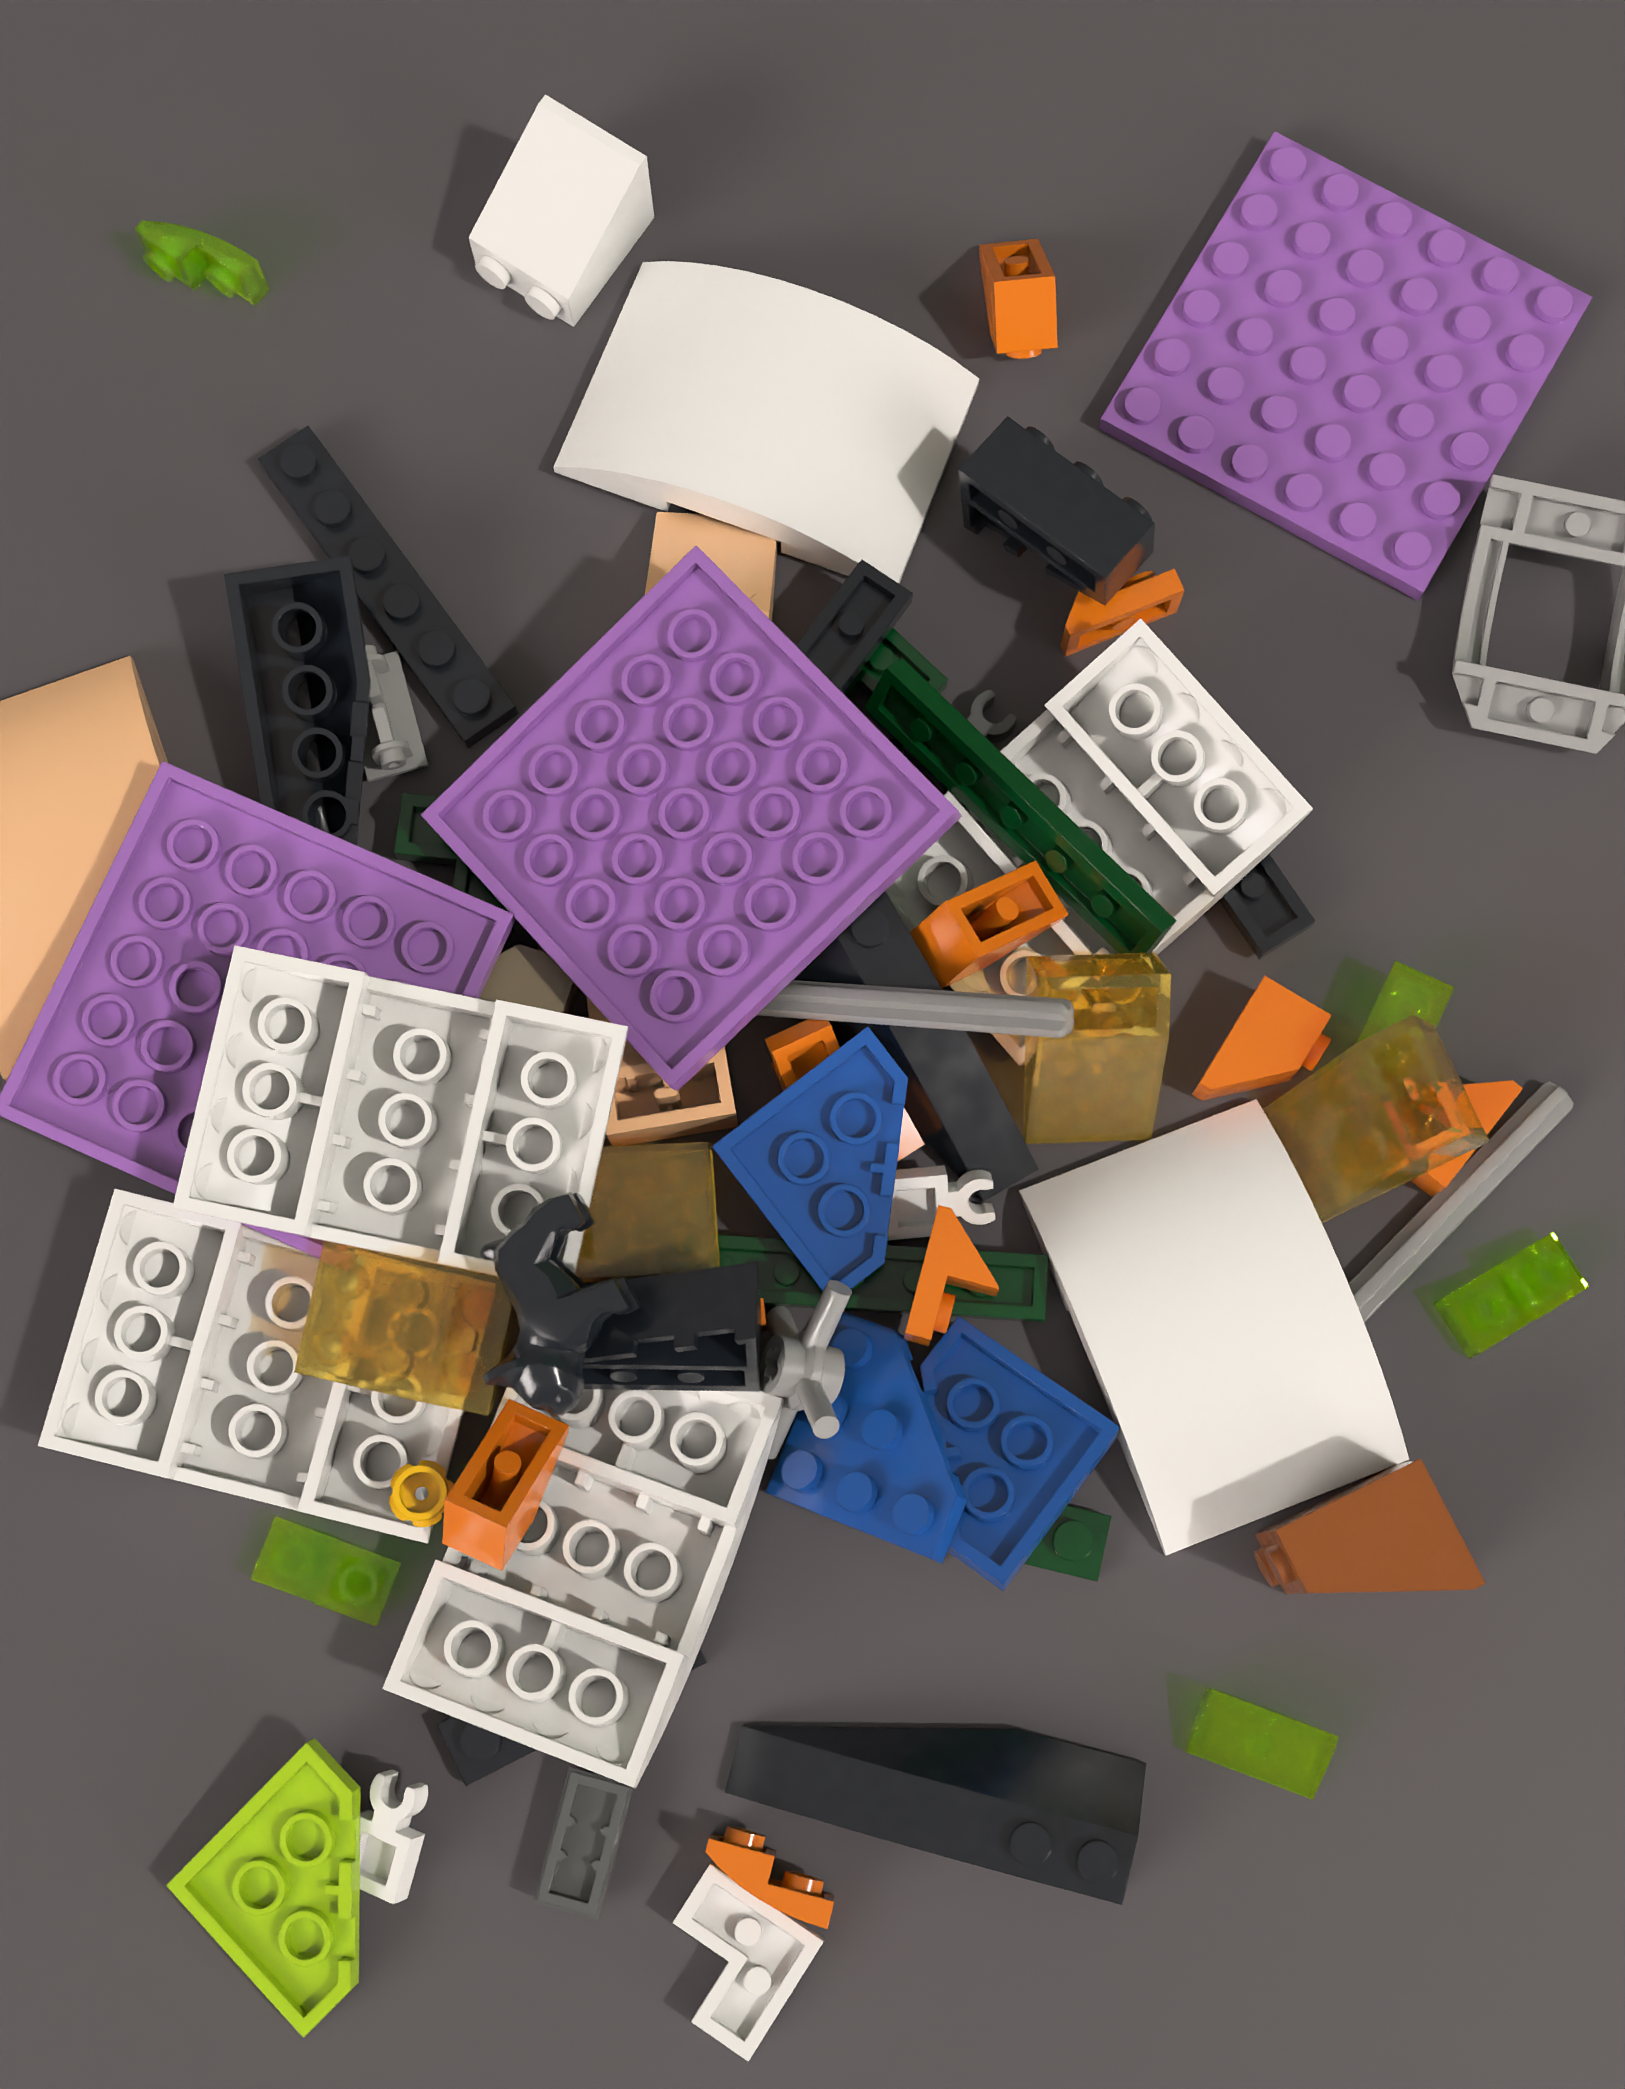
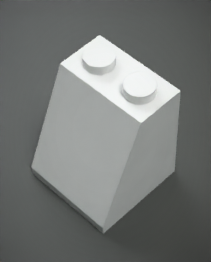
(562, 213)

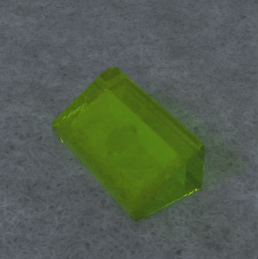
(1261, 1743)

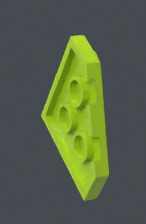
(286, 1887)

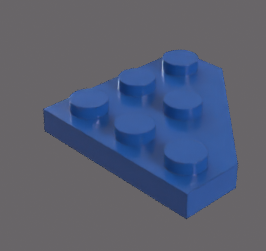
(827, 1160)
(1013, 1445)
(886, 1460)

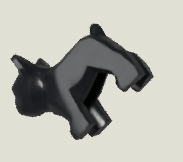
(553, 1306)

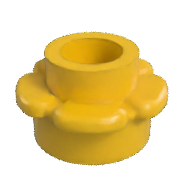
(406, 1482)

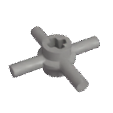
(803, 1366)

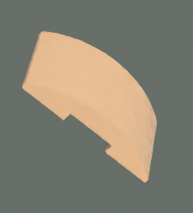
(69, 790)

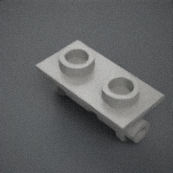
(392, 728)

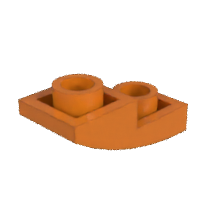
(750, 1864)

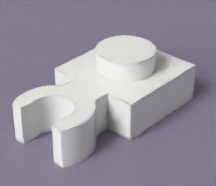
(924, 1188)
(387, 1842)

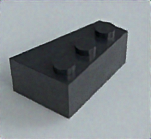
(1055, 511)
(687, 1336)

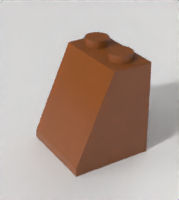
(1371, 1538)

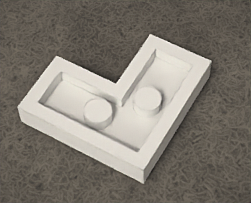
(763, 1953)

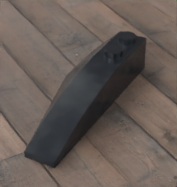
(304, 688)
(947, 1083)
(958, 1793)

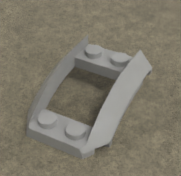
(1521, 703)

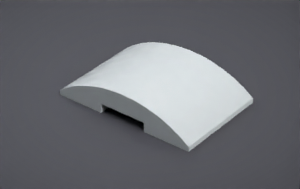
(771, 414)
(1149, 777)
(393, 1111)
(1216, 1325)
(192, 1376)
(609, 1585)

